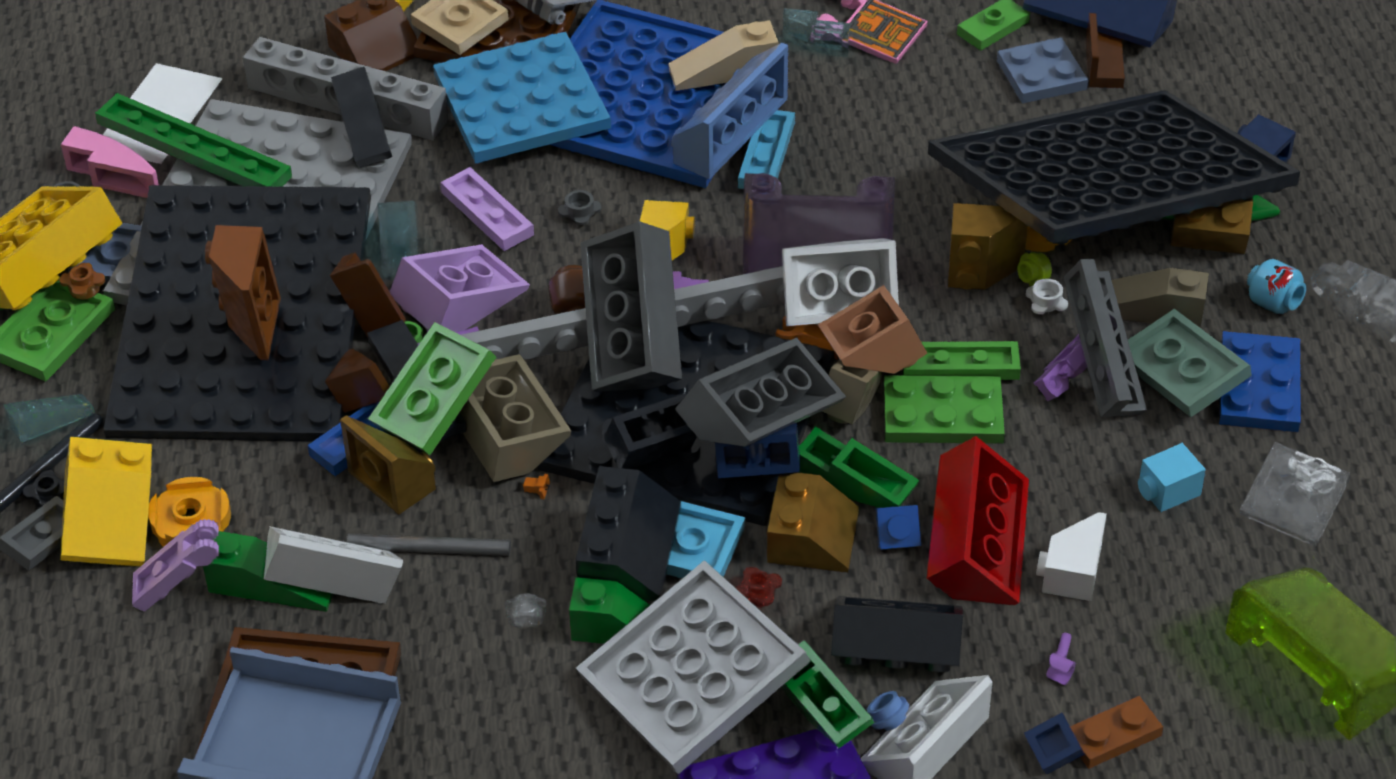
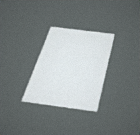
(172, 92)

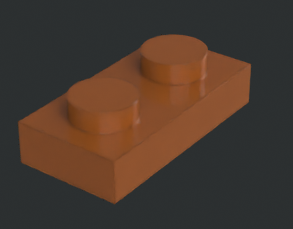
(1116, 731)

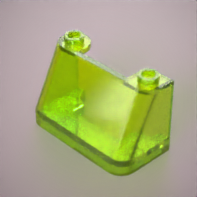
(1325, 638)

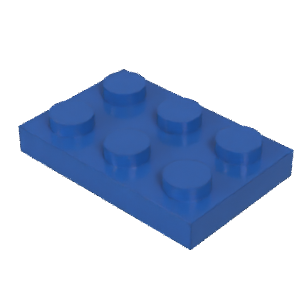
(1273, 391)

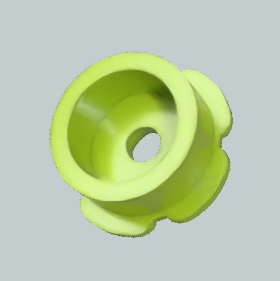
(1034, 267)

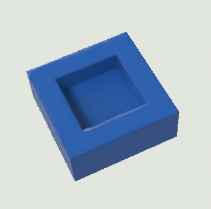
(898, 527)

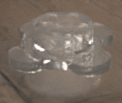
(526, 610)

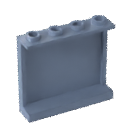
(296, 721)

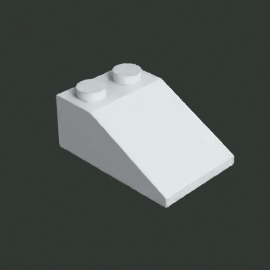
(834, 276)

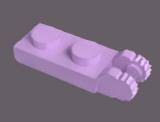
(174, 563)

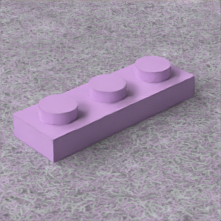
(487, 209)

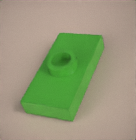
(993, 23)

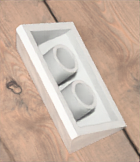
(330, 565)
(932, 730)

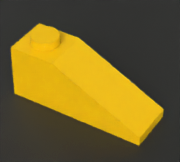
(673, 218)

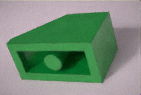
(601, 609)

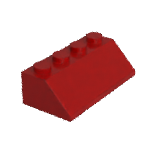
(978, 525)

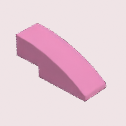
(107, 162)

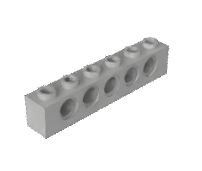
(306, 79)

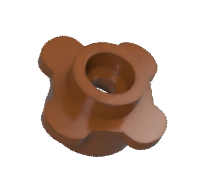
(82, 281)

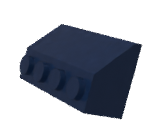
(1125, 19)

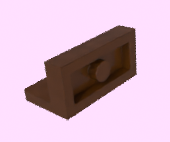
(1103, 58)
(365, 293)

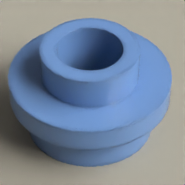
(888, 710)

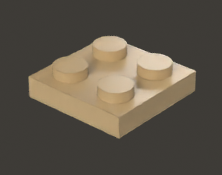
(459, 22)

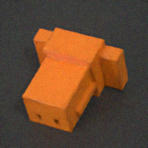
(537, 485)

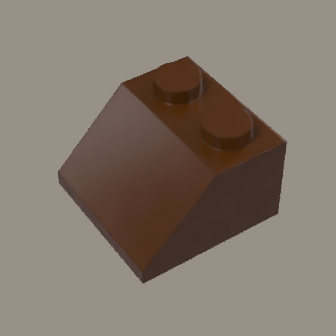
(371, 33)

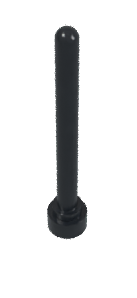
(48, 460)

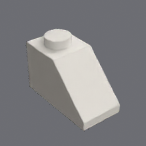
(1073, 559)

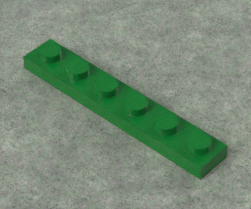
(191, 143)

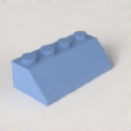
(733, 113)

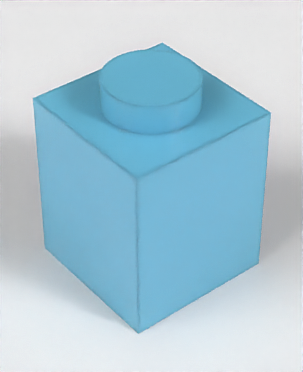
(1171, 477)

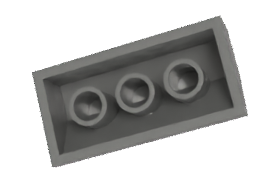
(631, 309)
(759, 396)

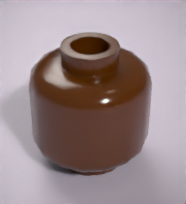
(567, 289)

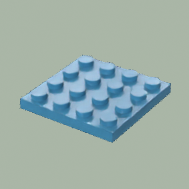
(521, 97)

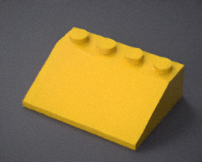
(47, 236)

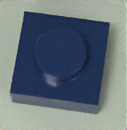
(1054, 743)

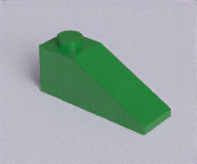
(240, 573)
(826, 701)

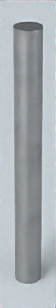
(433, 544)

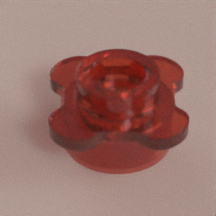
(759, 595)

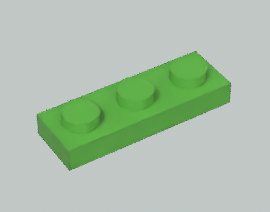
(968, 359)

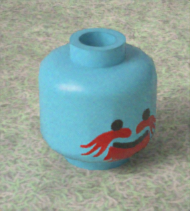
(1276, 286)

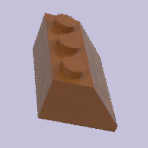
(245, 284)

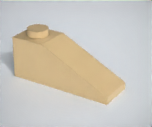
(722, 56)

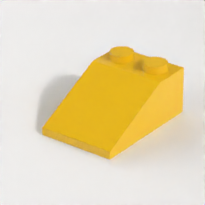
(106, 501)

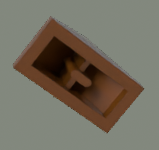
(356, 381)

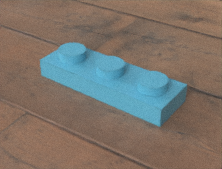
(768, 146)

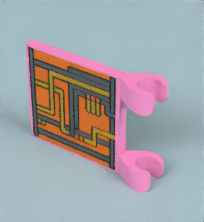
(880, 28)

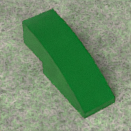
(855, 470)

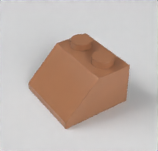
(874, 334)

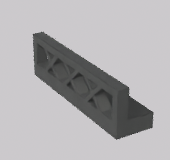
(1104, 341)

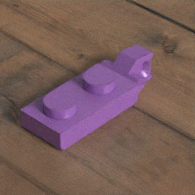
(1066, 364)

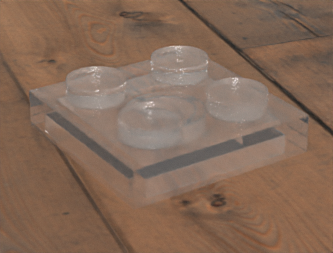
(1295, 494)

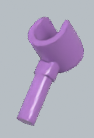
(1060, 667)

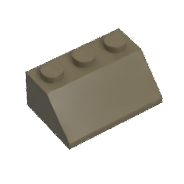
(512, 420)

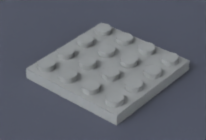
(692, 666)

